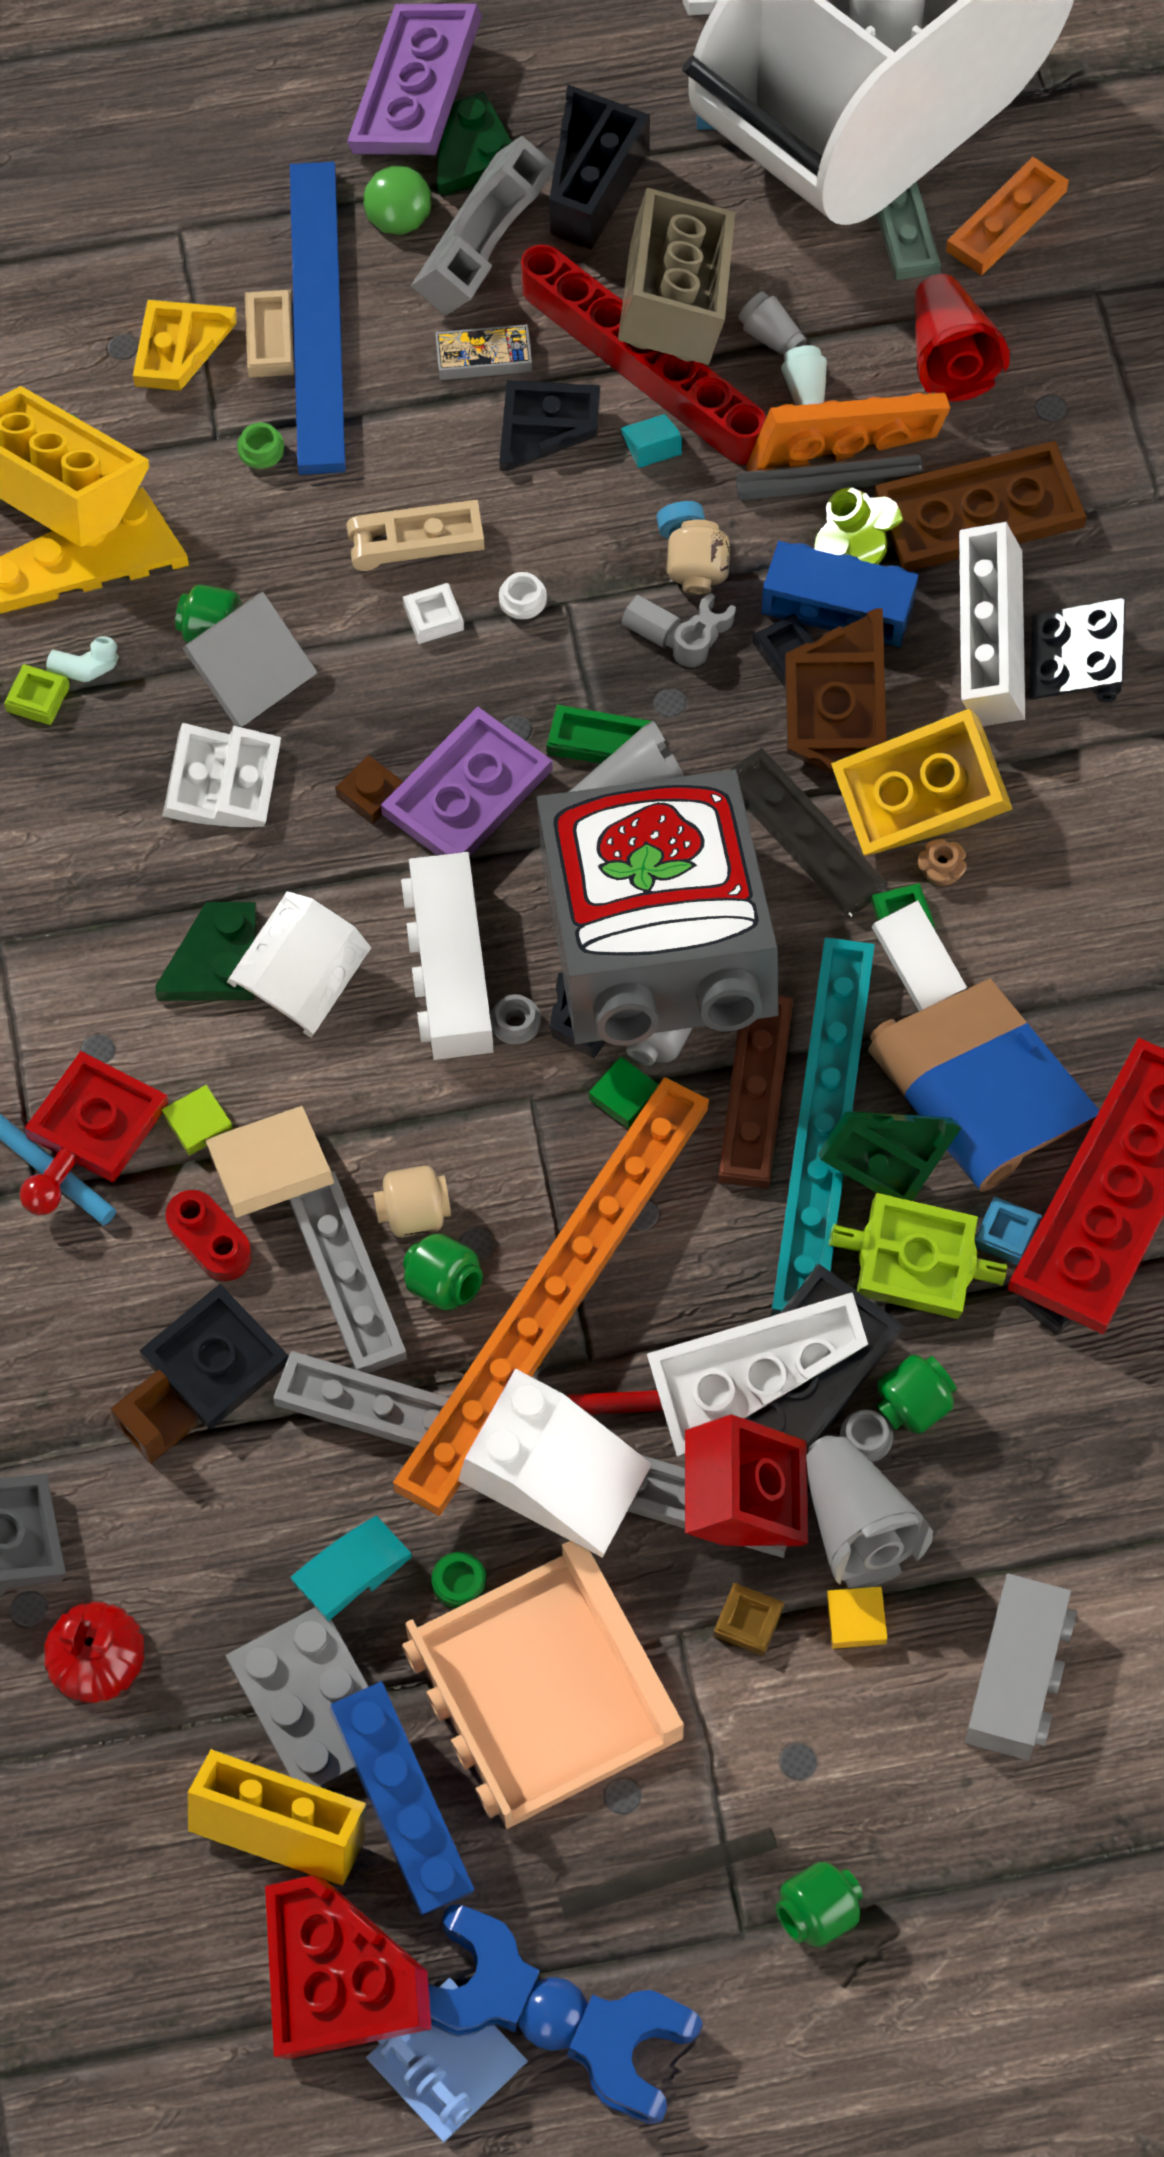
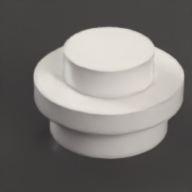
(522, 596)

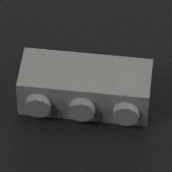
(1021, 1667)

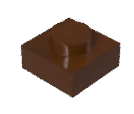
(367, 788)

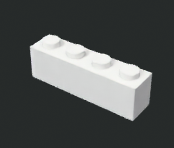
(992, 624)
(450, 956)

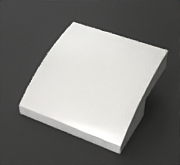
(222, 777)

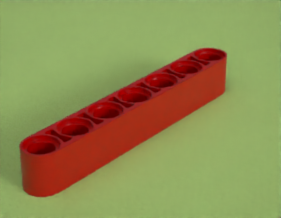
(588, 309)

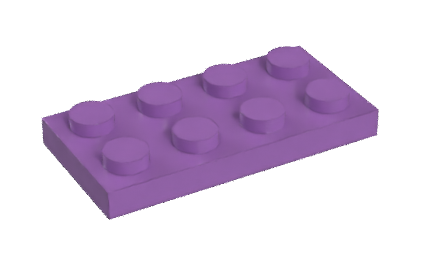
(414, 79)

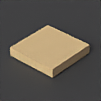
(269, 1161)

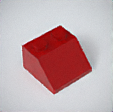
(745, 1484)

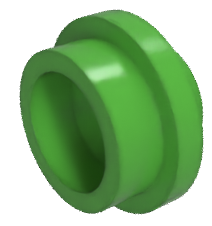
(260, 446)

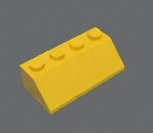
(64, 468)

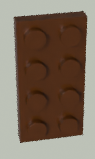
(1017, 487)

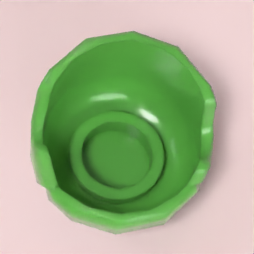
(397, 200)

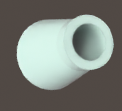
(805, 374)

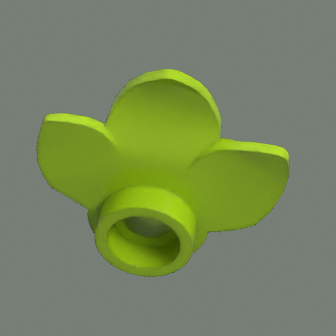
(860, 531)

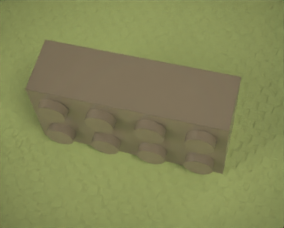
(677, 276)

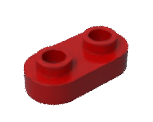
(205, 1233)

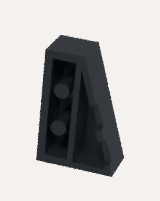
(594, 164)

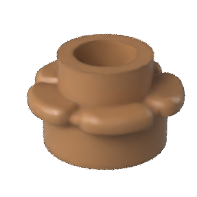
(942, 873)

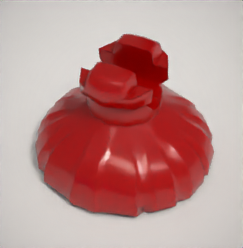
(96, 1670)

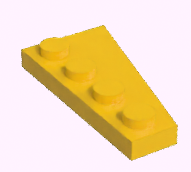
(56, 565)

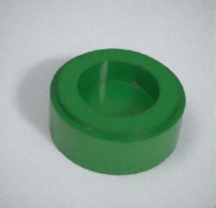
(458, 1579)

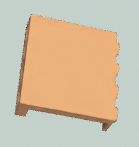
(543, 1686)

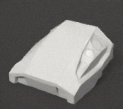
(301, 960)

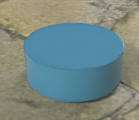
(673, 515)

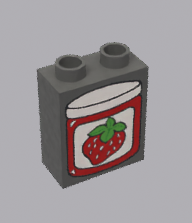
(658, 908)

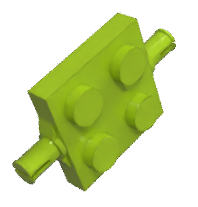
(917, 1255)

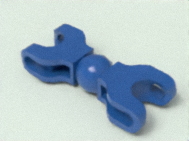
(558, 2015)

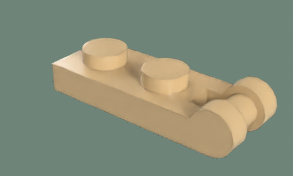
(415, 533)

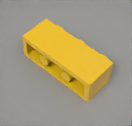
(276, 1817)

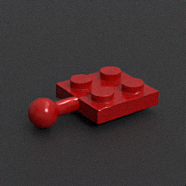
(89, 1120)

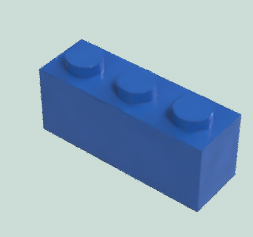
(837, 590)

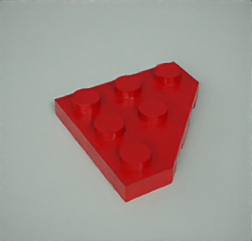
(336, 1973)

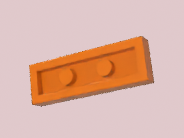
(1007, 216)

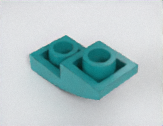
(350, 1566)

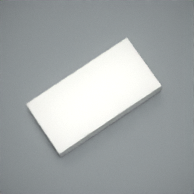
(918, 956)

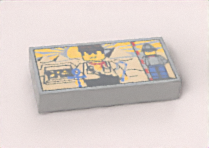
(483, 352)

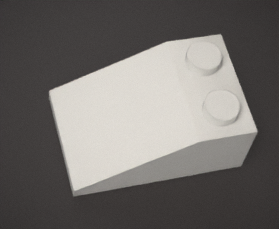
(554, 1464)

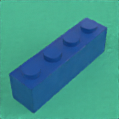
(401, 1799)

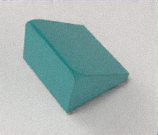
(652, 440)

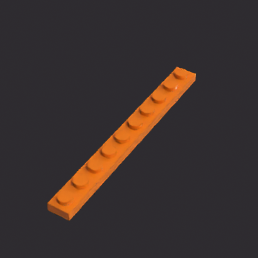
(553, 1290)

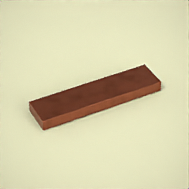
(755, 1099)

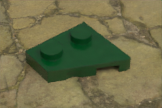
(469, 143)
(210, 955)
(889, 1150)

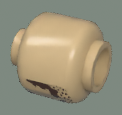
(698, 556)
(413, 1201)

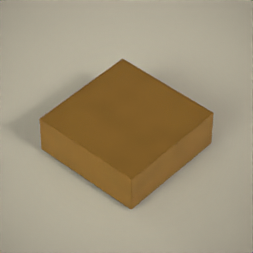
(748, 1619)

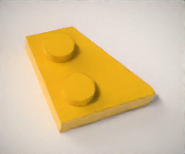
(178, 341)

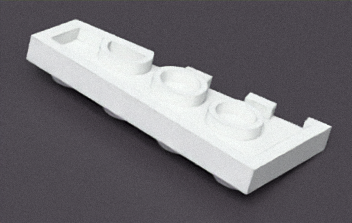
(752, 1363)

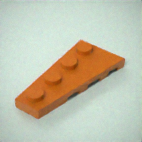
(845, 428)

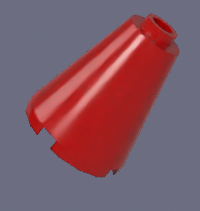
(955, 341)

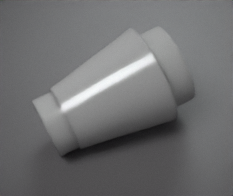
(771, 324)

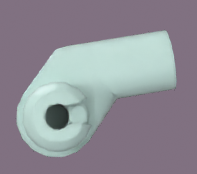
(87, 666)

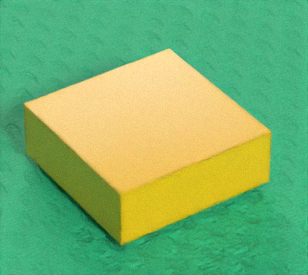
(856, 1617)

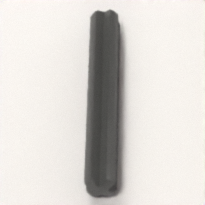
(826, 476)

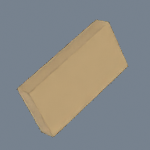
(269, 333)

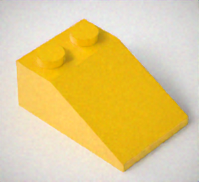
(922, 784)

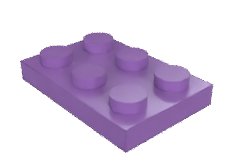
(467, 786)

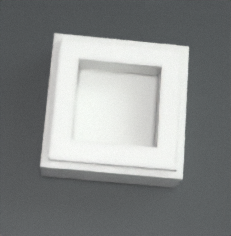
(433, 613)

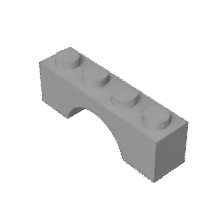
(463, 252)

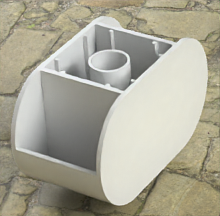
(869, 84)

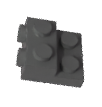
(28, 1533)

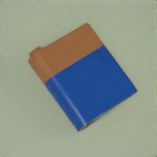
(988, 1073)

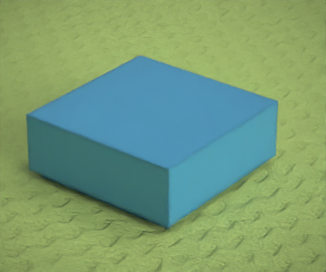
(1007, 1230)

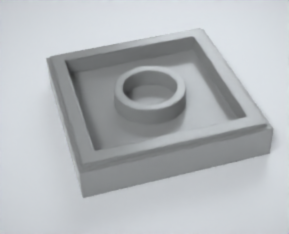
(249, 660)

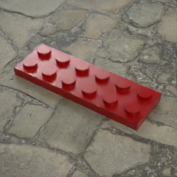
(1105, 1203)

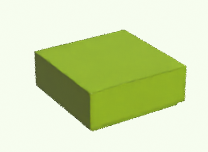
(37, 694)
(196, 1119)

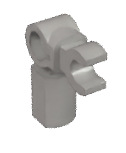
(687, 639)

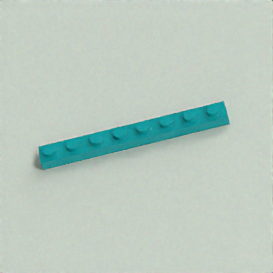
(826, 1096)

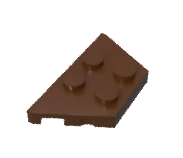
(837, 693)

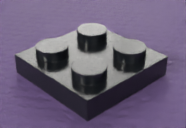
(215, 1356)

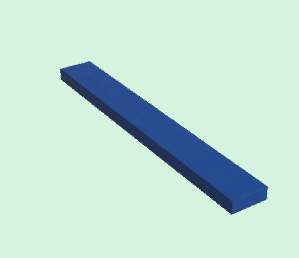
(317, 319)

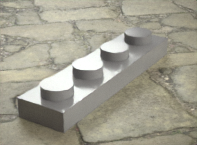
(348, 1278)

